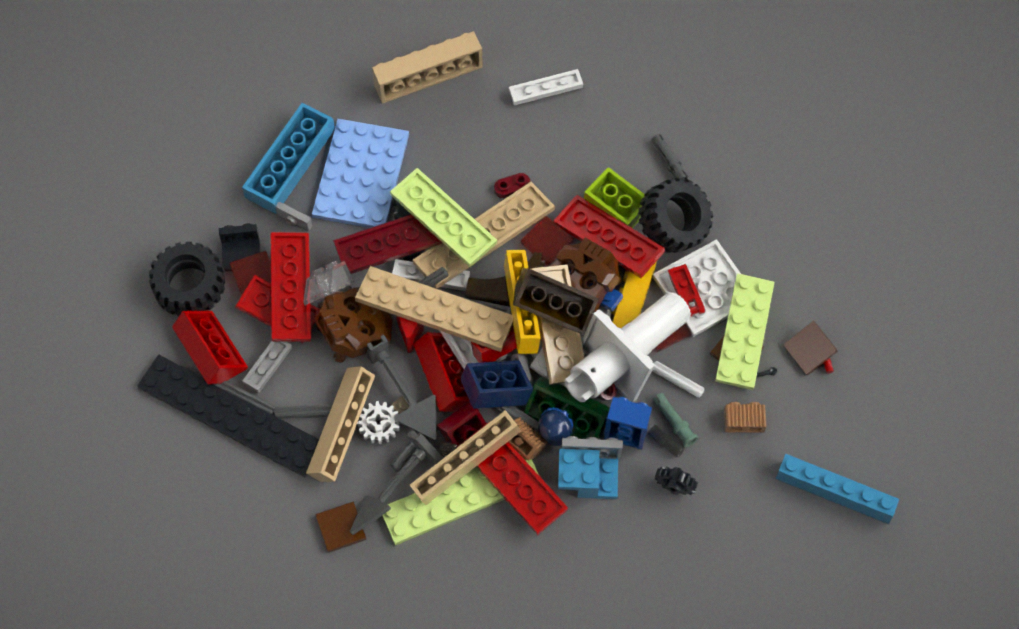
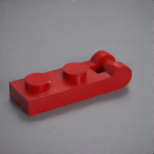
(685, 287)

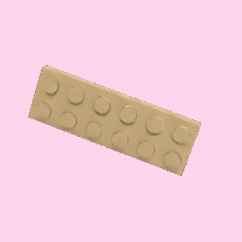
(560, 345)

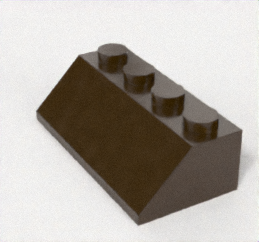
(554, 300)

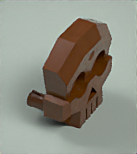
(590, 265)
(344, 327)

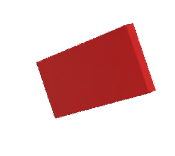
(257, 302)

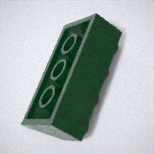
(587, 417)

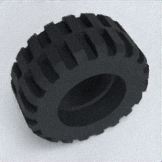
(693, 205)
(180, 258)

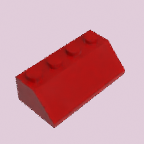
(209, 346)
(442, 371)

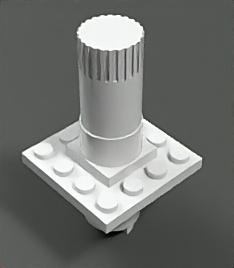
(621, 353)

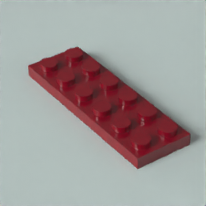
(384, 243)

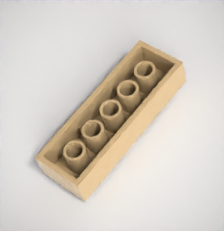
(427, 67)

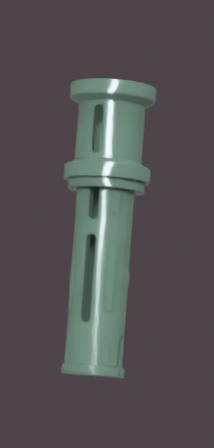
(680, 427)

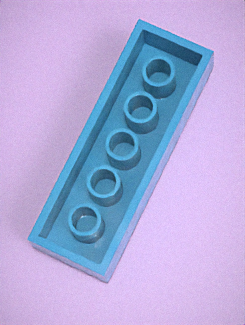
(288, 157)

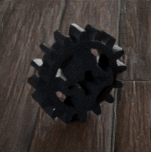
(676, 480)

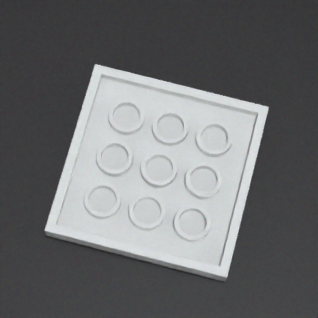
(714, 279)

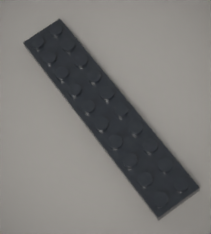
(229, 415)

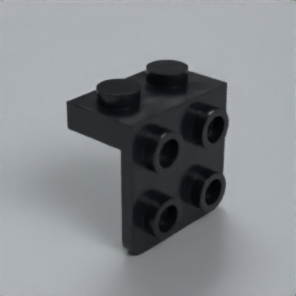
(238, 243)

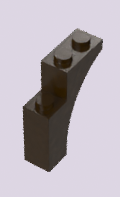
(495, 289)

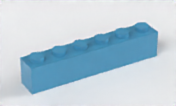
(837, 489)

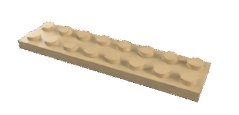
(501, 221)
(435, 308)

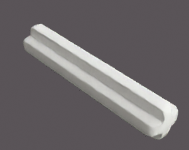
(678, 379)

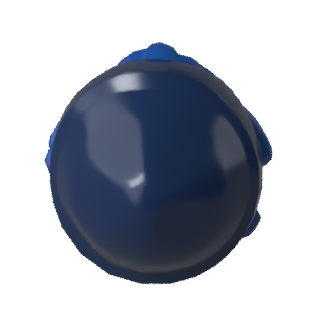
(555, 425)

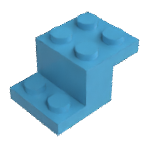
(588, 474)

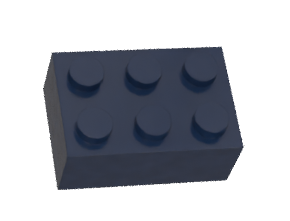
(496, 384)

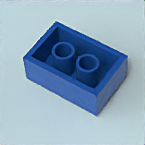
(628, 422)

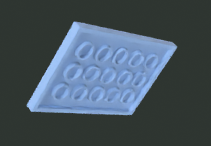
(360, 174)

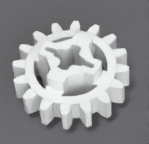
(370, 423)

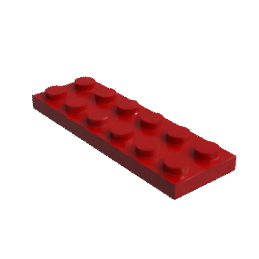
(628, 246)
(288, 280)
(522, 487)

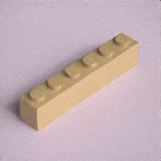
(340, 424)
(465, 457)

